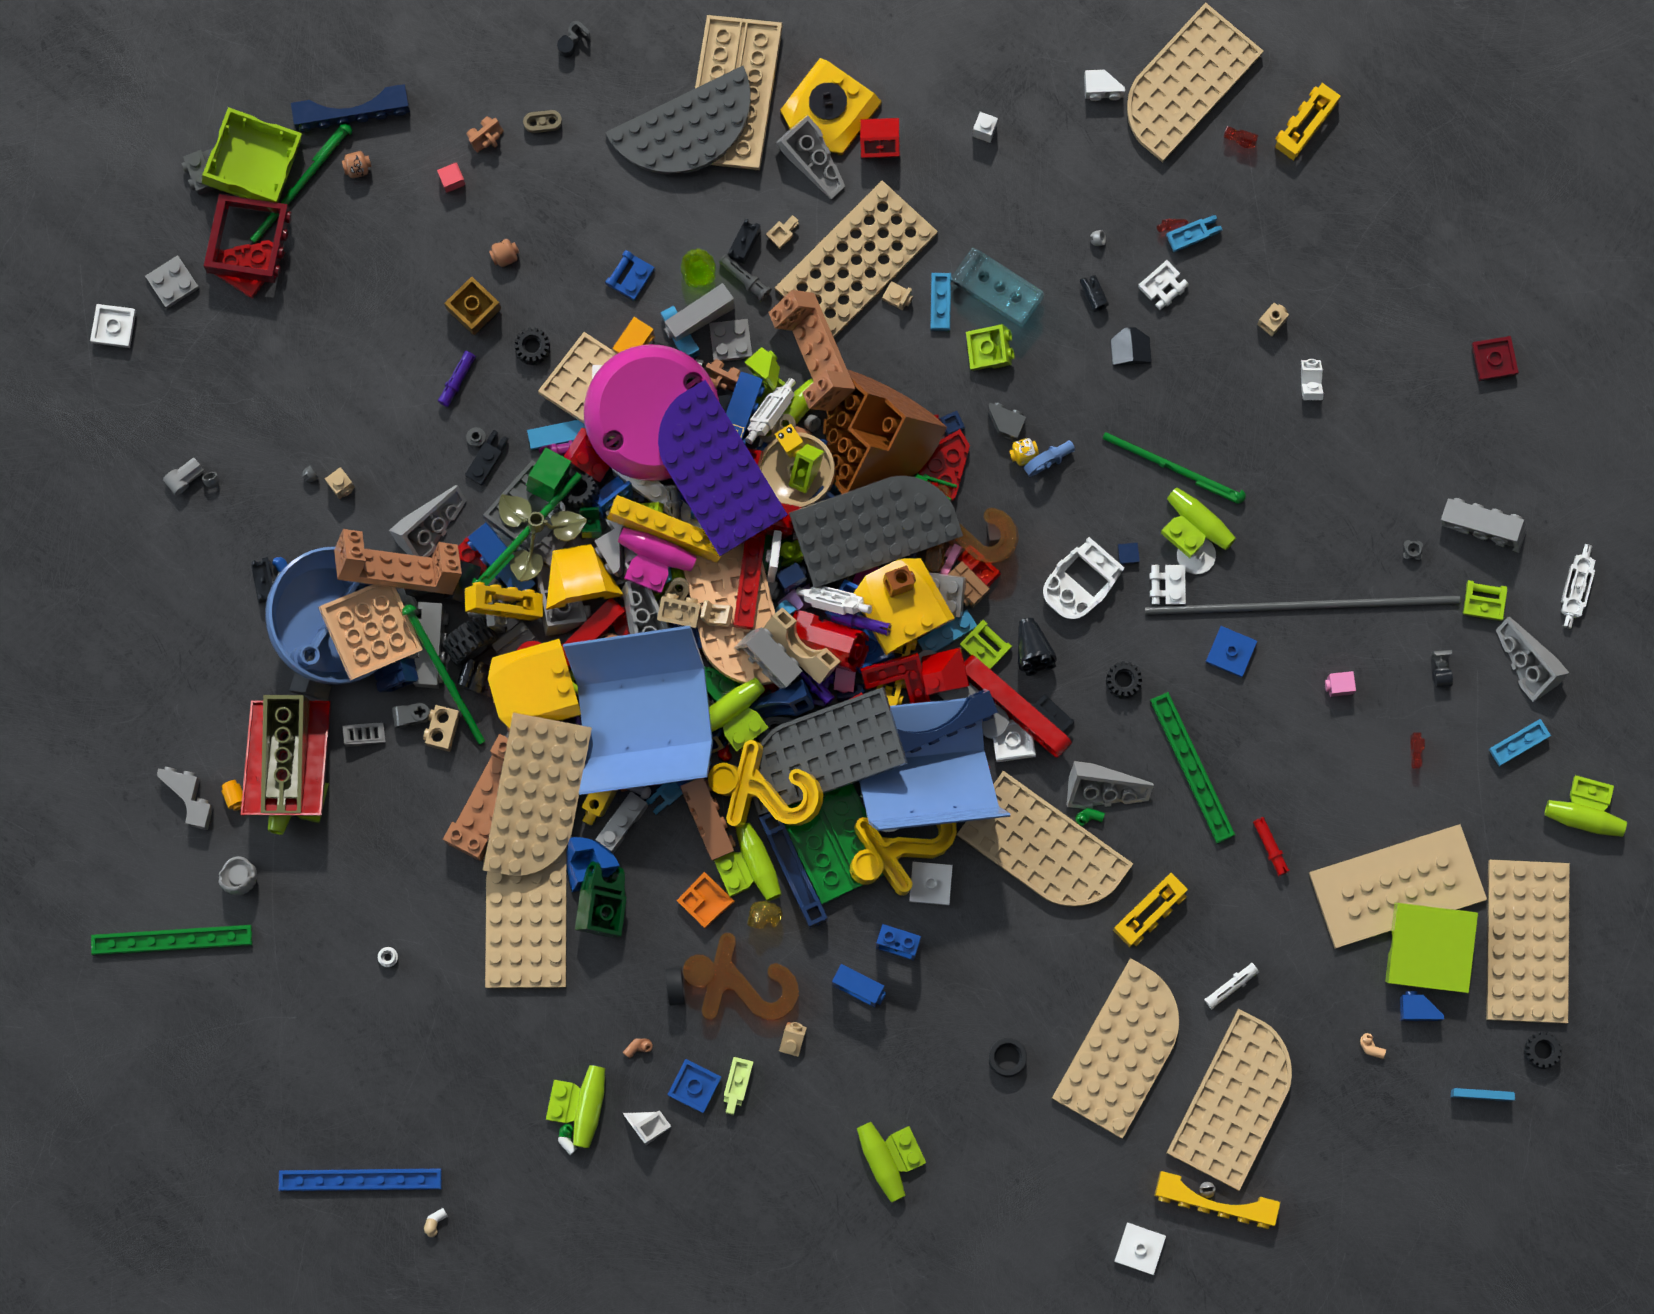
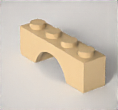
(816, 663)

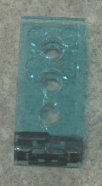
(978, 265)

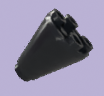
(1033, 648)

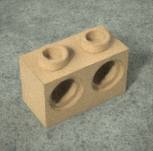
(447, 729)

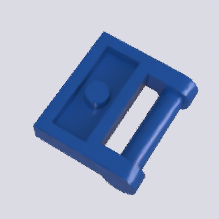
(635, 279)

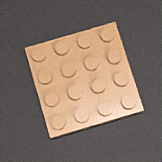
(370, 629)

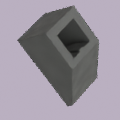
(1006, 422)

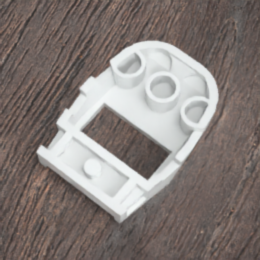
(1066, 594)

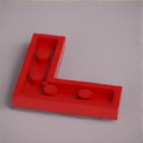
(904, 668)

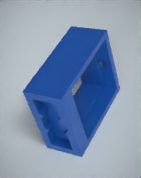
(893, 938)
(859, 986)

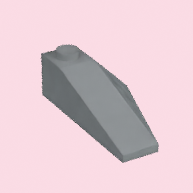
(423, 527)
(559, 619)
(1098, 785)

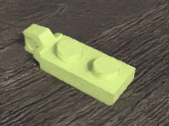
(737, 1083)

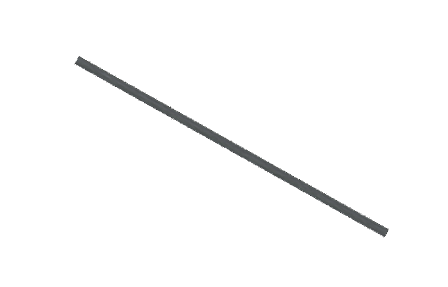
(1302, 605)

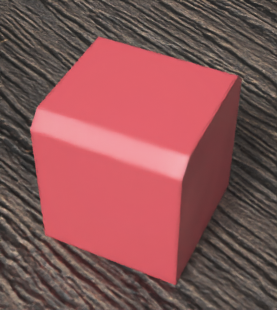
(451, 177)

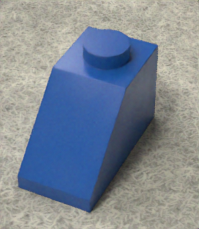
(1418, 1008)

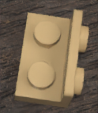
(679, 611)

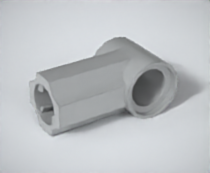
(179, 479)

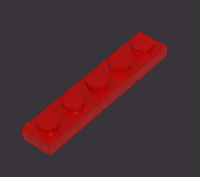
(749, 582)

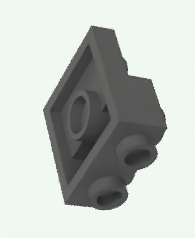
(195, 165)

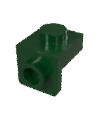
(592, 527)

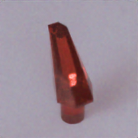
(1170, 224)

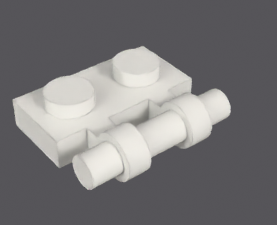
(1159, 280)
(1174, 585)

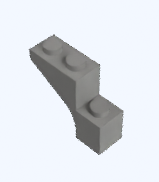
(612, 550)
(186, 786)

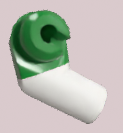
(564, 1138)

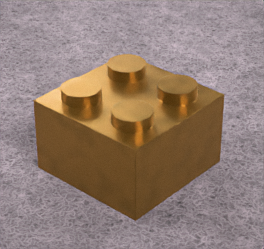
(472, 305)

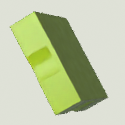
(251, 157)
(1431, 947)

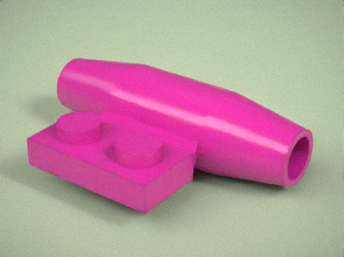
(653, 558)

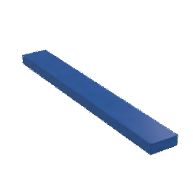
(360, 1179)

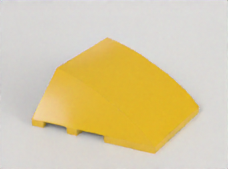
(578, 576)

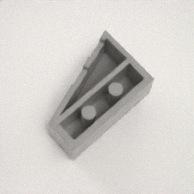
(770, 657)

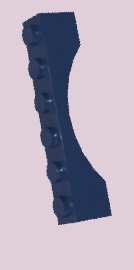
(390, 101)
(787, 701)
(975, 708)
(793, 871)

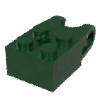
(601, 902)

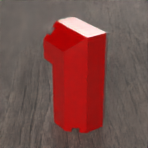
(840, 640)

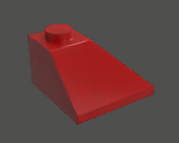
(944, 671)

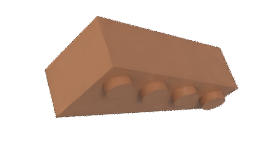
(707, 818)

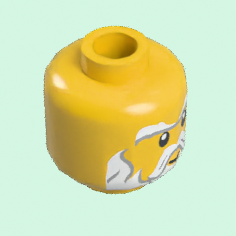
(1023, 451)

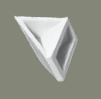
(648, 1124)

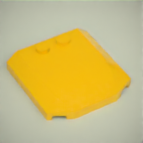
(841, 131)
(910, 612)
(533, 684)

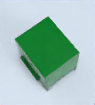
(548, 475)

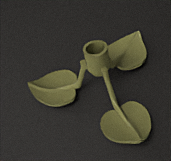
(516, 510)

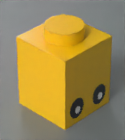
(789, 440)

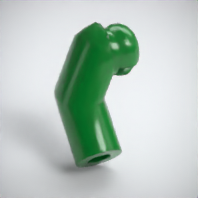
(1088, 815)

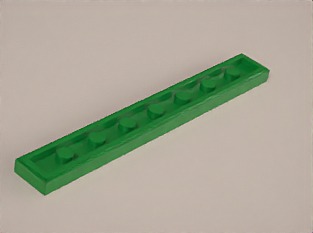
(1192, 767)
(171, 940)

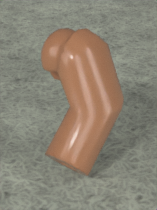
(643, 1045)

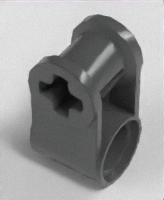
(407, 715)

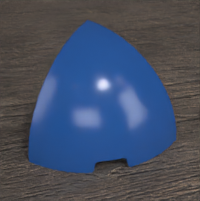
(583, 852)

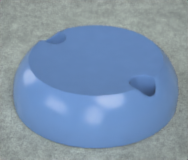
(295, 619)

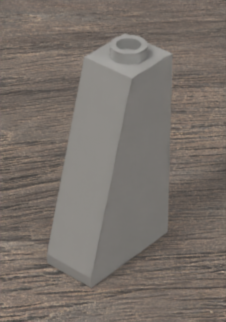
(700, 313)

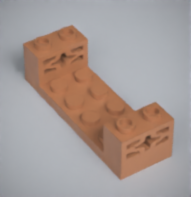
(803, 315)
(397, 570)
(473, 826)

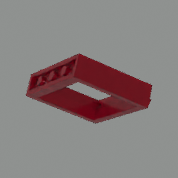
(281, 235)

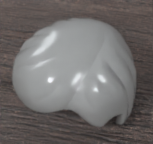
(237, 876)

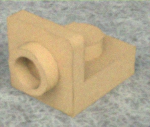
(897, 295)

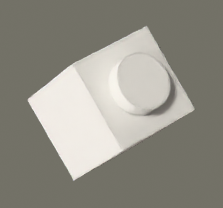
(985, 127)

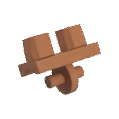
(486, 135)
(722, 378)

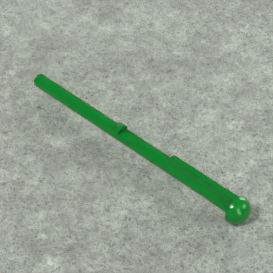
(319, 159)
(1206, 483)
(507, 555)
(409, 611)

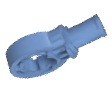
(1048, 457)

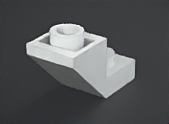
(1311, 379)

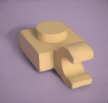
(780, 233)

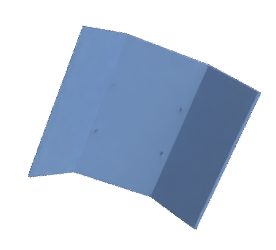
(644, 709)
(939, 782)

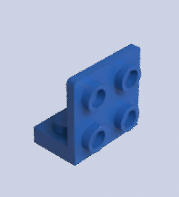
(610, 491)

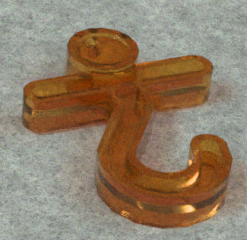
(973, 546)
(723, 976)

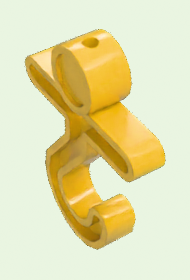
(747, 782)
(883, 854)

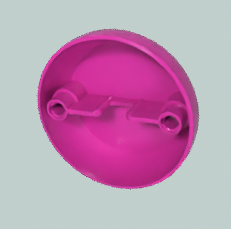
(629, 404)

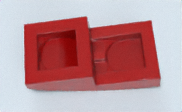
(985, 572)

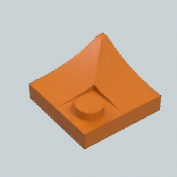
(705, 900)

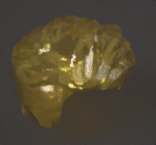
(762, 913)

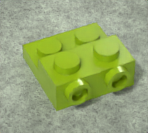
(990, 347)

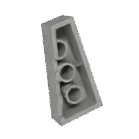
(1484, 523)
(641, 609)
(433, 621)

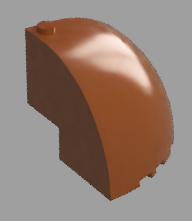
(878, 434)

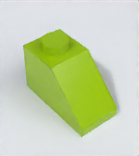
(764, 365)
(805, 467)

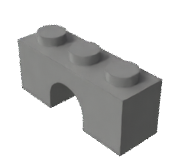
(621, 821)

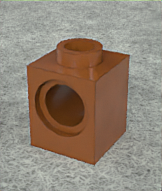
(895, 588)

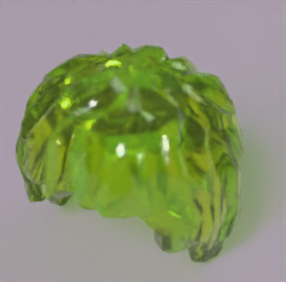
(698, 268)

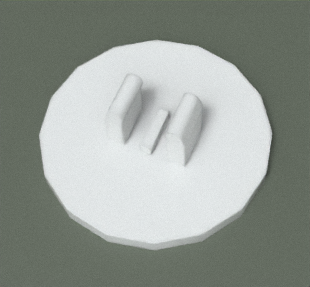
(1200, 561)

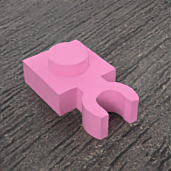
(952, 555)

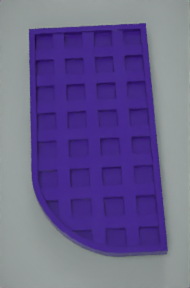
(715, 470)

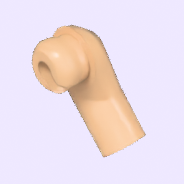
(1370, 1048)

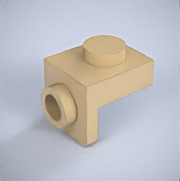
(716, 614)
(792, 1038)

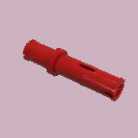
(1271, 847)

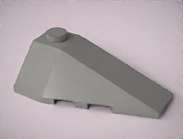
(809, 153)
(1534, 664)

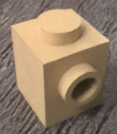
(1273, 319)
(340, 483)

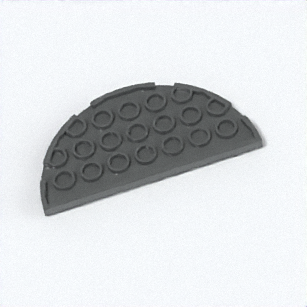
(688, 129)

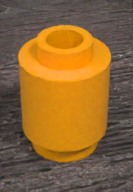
(232, 794)

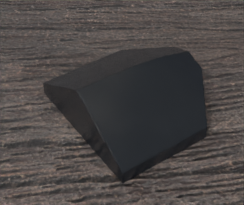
(1130, 347)

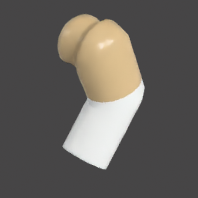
(432, 1220)

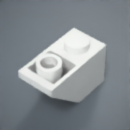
(1102, 85)

